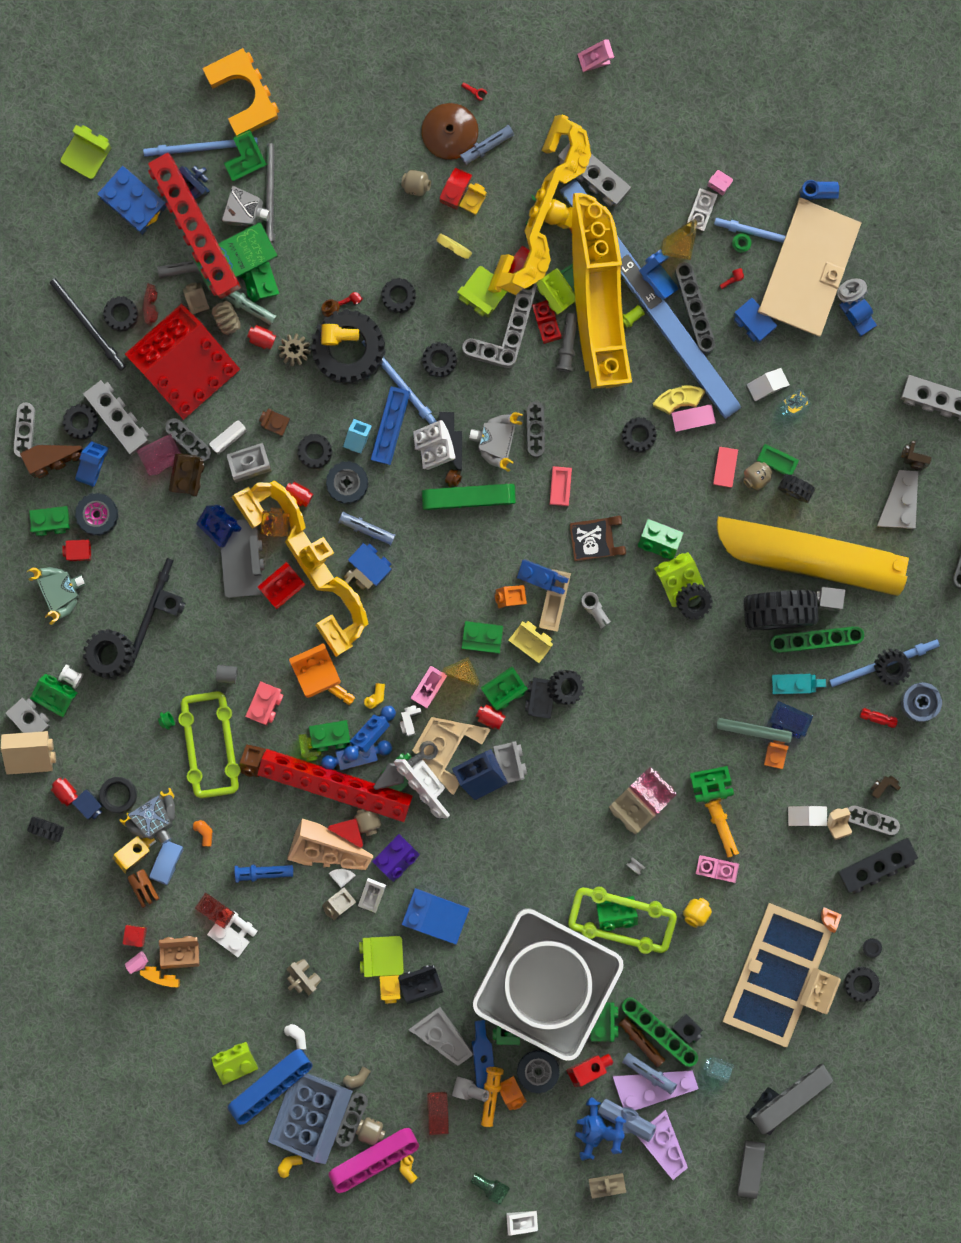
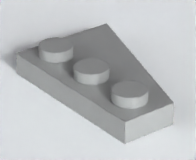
(902, 502)
(442, 1035)

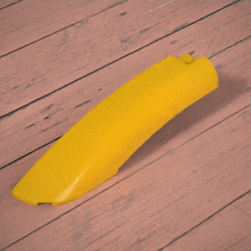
(598, 293)
(813, 555)

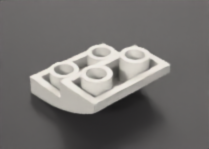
(434, 445)

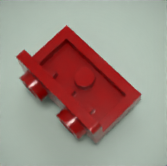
(281, 585)

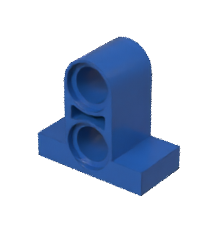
(859, 315)
(91, 463)

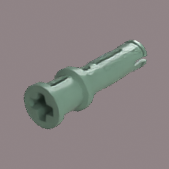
(240, 301)

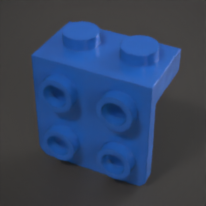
(657, 276)

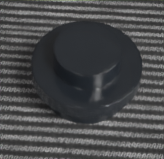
(872, 947)

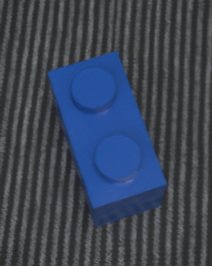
(756, 324)
(370, 564)

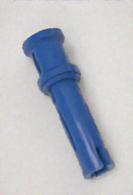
(253, 873)

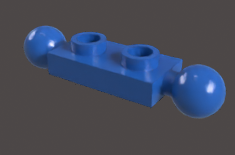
(369, 733)
(383, 748)

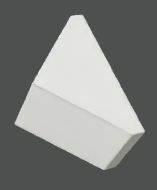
(767, 384)
(807, 816)
(372, 895)
(522, 1222)

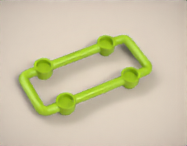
(194, 775)
(600, 895)

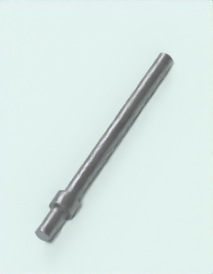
(270, 192)

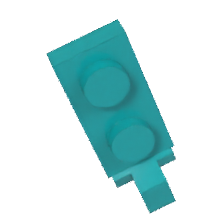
(796, 683)

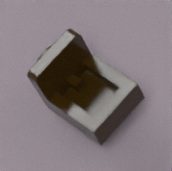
(879, 787)

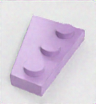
(666, 1147)

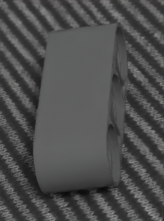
(751, 1169)

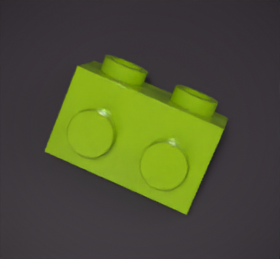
(556, 291)
(234, 1063)

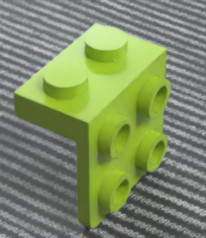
(86, 152)
(477, 294)
(677, 574)
(381, 956)

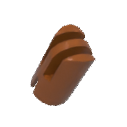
(136, 884)

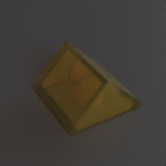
(681, 242)
(462, 671)

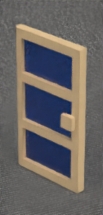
(777, 975)

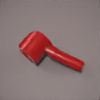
(474, 91)
(737, 276)
(354, 297)

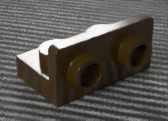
(186, 474)

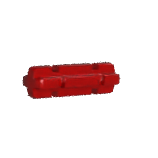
(878, 718)

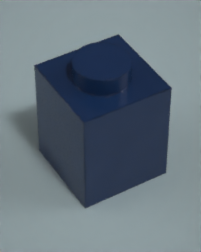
(88, 805)

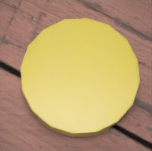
(454, 246)

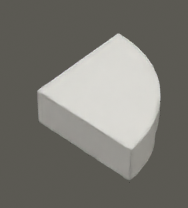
(342, 876)

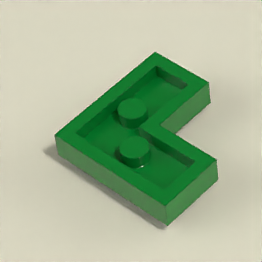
(250, 157)

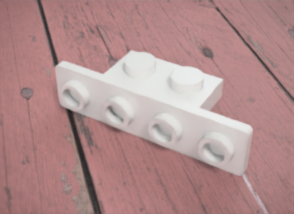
(425, 783)

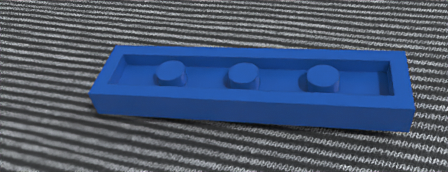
(390, 425)

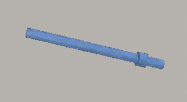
(162, 149)
(734, 226)
(424, 411)
(919, 650)

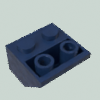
(480, 775)

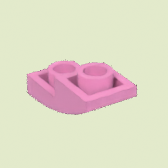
(693, 417)
(717, 869)
(136, 963)

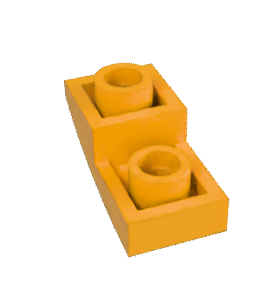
(155, 976)

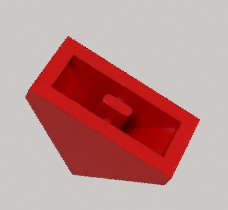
(349, 831)

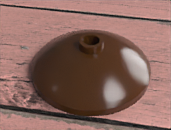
(445, 143)

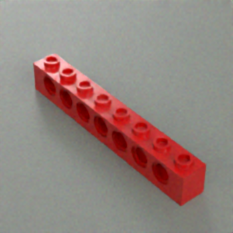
(166, 164)
(334, 785)

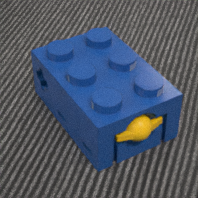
(132, 200)

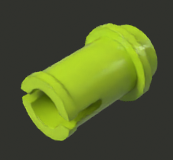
(632, 316)

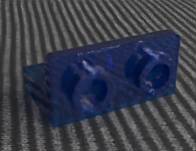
(218, 524)
(790, 719)

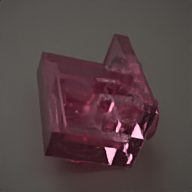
(653, 790)

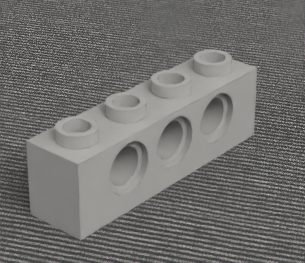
(611, 197)
(914, 384)
(95, 396)

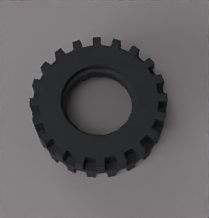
(363, 367)

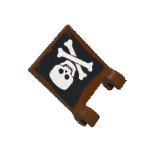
(595, 539)

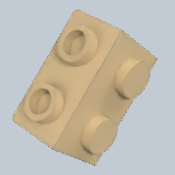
(820, 991)

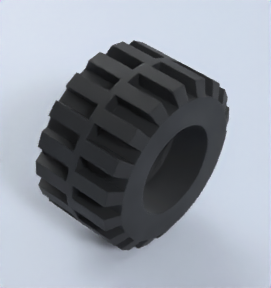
(97, 645)

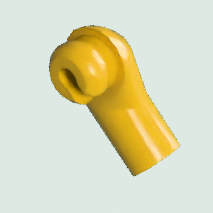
(377, 698)
(287, 1163)
(406, 1169)

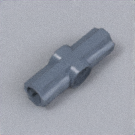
(634, 1123)

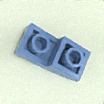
(165, 862)

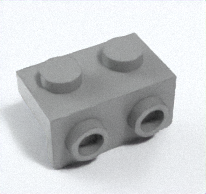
(509, 761)

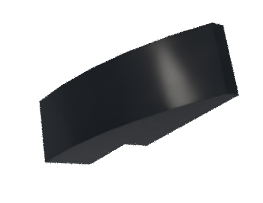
(456, 437)

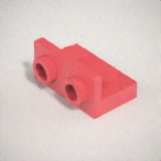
(264, 703)

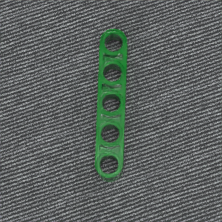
(468, 496)
(825, 637)
(666, 1038)

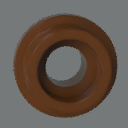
(329, 307)
(453, 478)

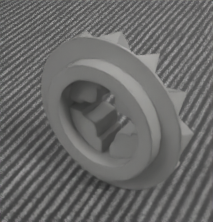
(852, 285)

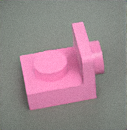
(720, 182)

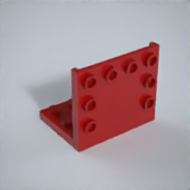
(182, 361)

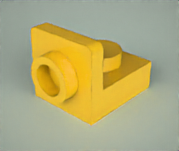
(473, 198)
(390, 988)

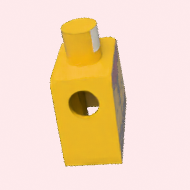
(127, 858)

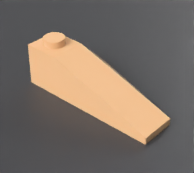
(321, 845)

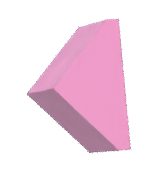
(429, 687)

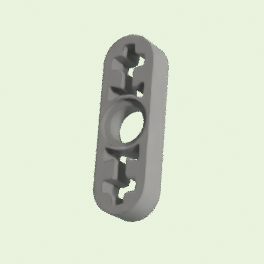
(30, 416)
(868, 812)

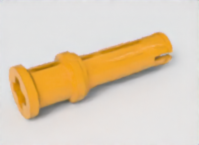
(719, 819)
(494, 1087)

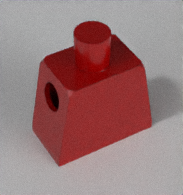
(582, 1074)

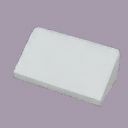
(228, 437)

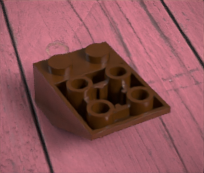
(45, 458)

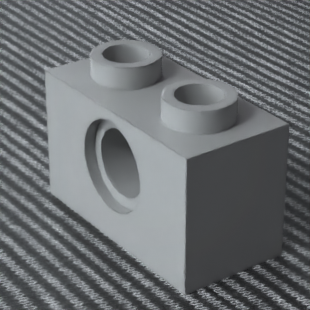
(830, 599)
(21, 709)

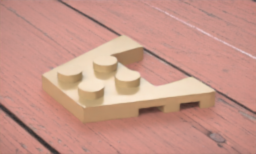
(447, 737)

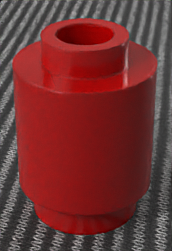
(261, 337)
(300, 493)
(490, 717)
(64, 791)

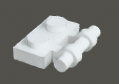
(230, 938)

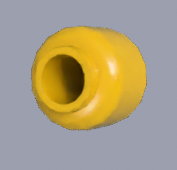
(697, 912)

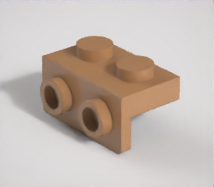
(179, 952)

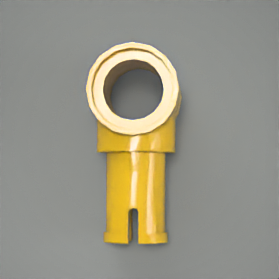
(333, 334)

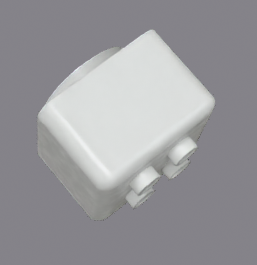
(547, 984)

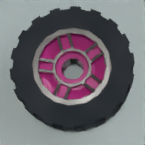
(87, 508)

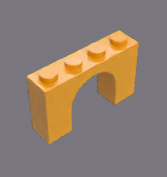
(239, 66)

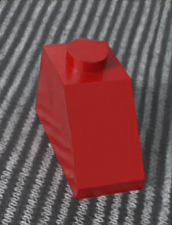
(455, 188)

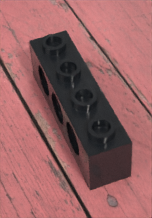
(902, 847)

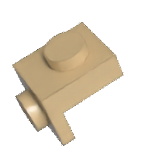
(839, 824)

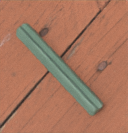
(754, 730)

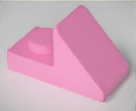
(596, 56)

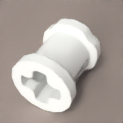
(70, 676)

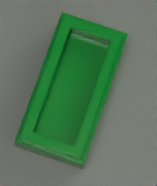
(777, 460)

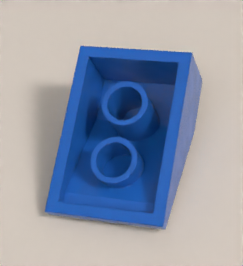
(435, 916)

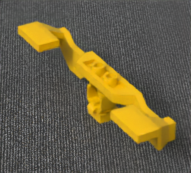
(546, 209)
(310, 558)

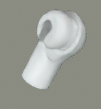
(296, 1033)

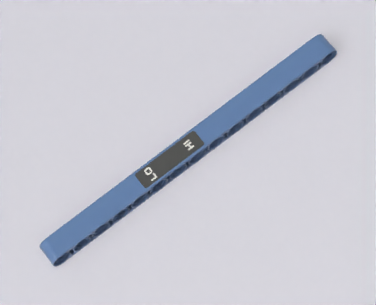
(669, 325)

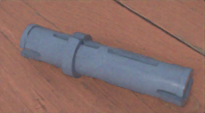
(480, 149)
(346, 518)
(668, 1085)

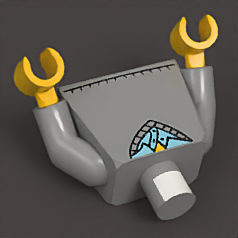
(496, 439)

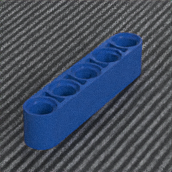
(269, 1086)

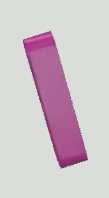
(373, 1160)

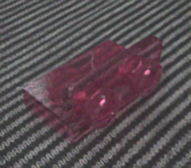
(159, 455)

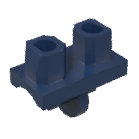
(198, 188)

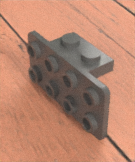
(242, 562)

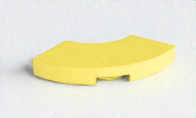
(679, 397)

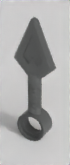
(392, 777)

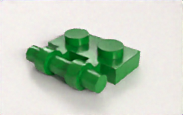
(709, 780)

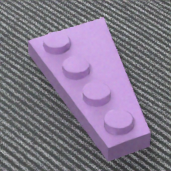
(639, 1092)

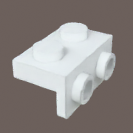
(406, 724)

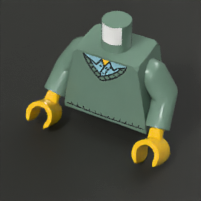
(58, 590)

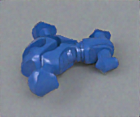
(595, 1131)

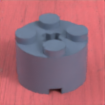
(911, 707)

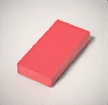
(725, 467)
(560, 486)

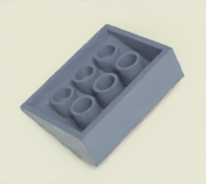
(310, 1117)

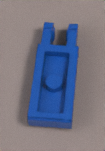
(541, 576)

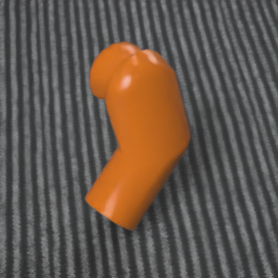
(205, 830)

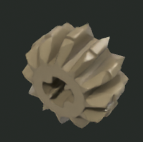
(226, 317)
(290, 355)

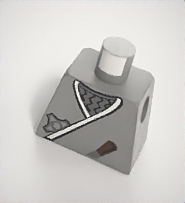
(244, 209)

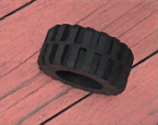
(780, 610)

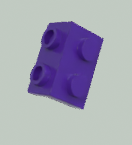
(396, 858)

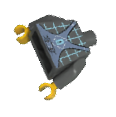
(153, 818)

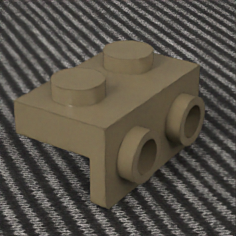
(631, 811)

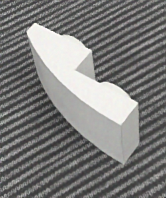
(702, 208)

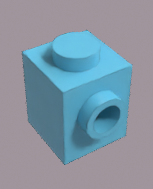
(357, 436)

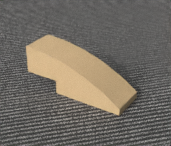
(554, 605)

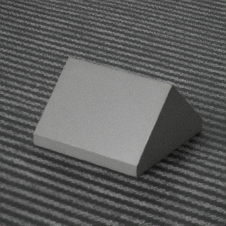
(249, 462)

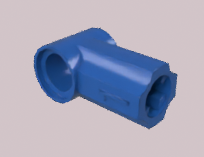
(822, 190)

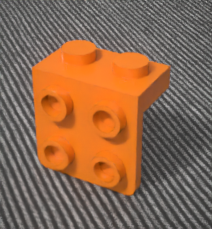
(315, 670)

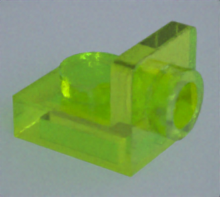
(305, 745)

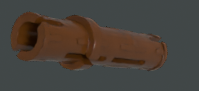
(641, 1041)

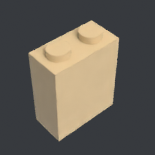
(27, 752)

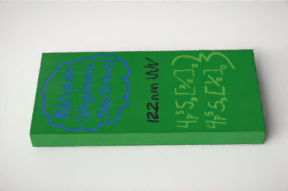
(244, 252)

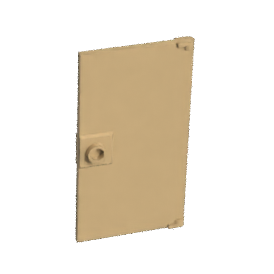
(809, 267)

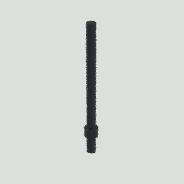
(110, 352)
(163, 577)

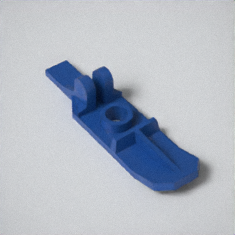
(481, 1047)

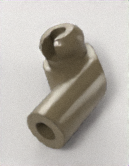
(356, 1081)

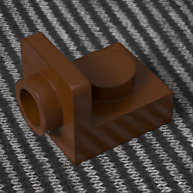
(274, 422)
(251, 760)

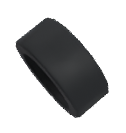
(132, 795)

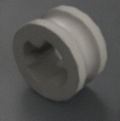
(635, 866)

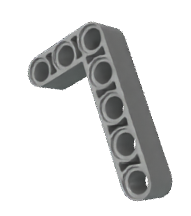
(512, 330)

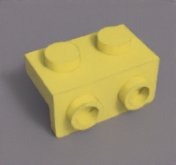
(531, 642)

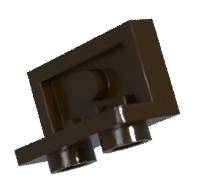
(916, 460)

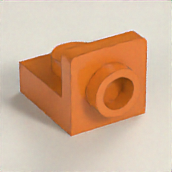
(510, 596)
(776, 754)
(512, 1094)

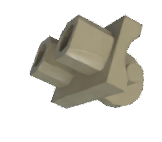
(300, 980)
(607, 1185)

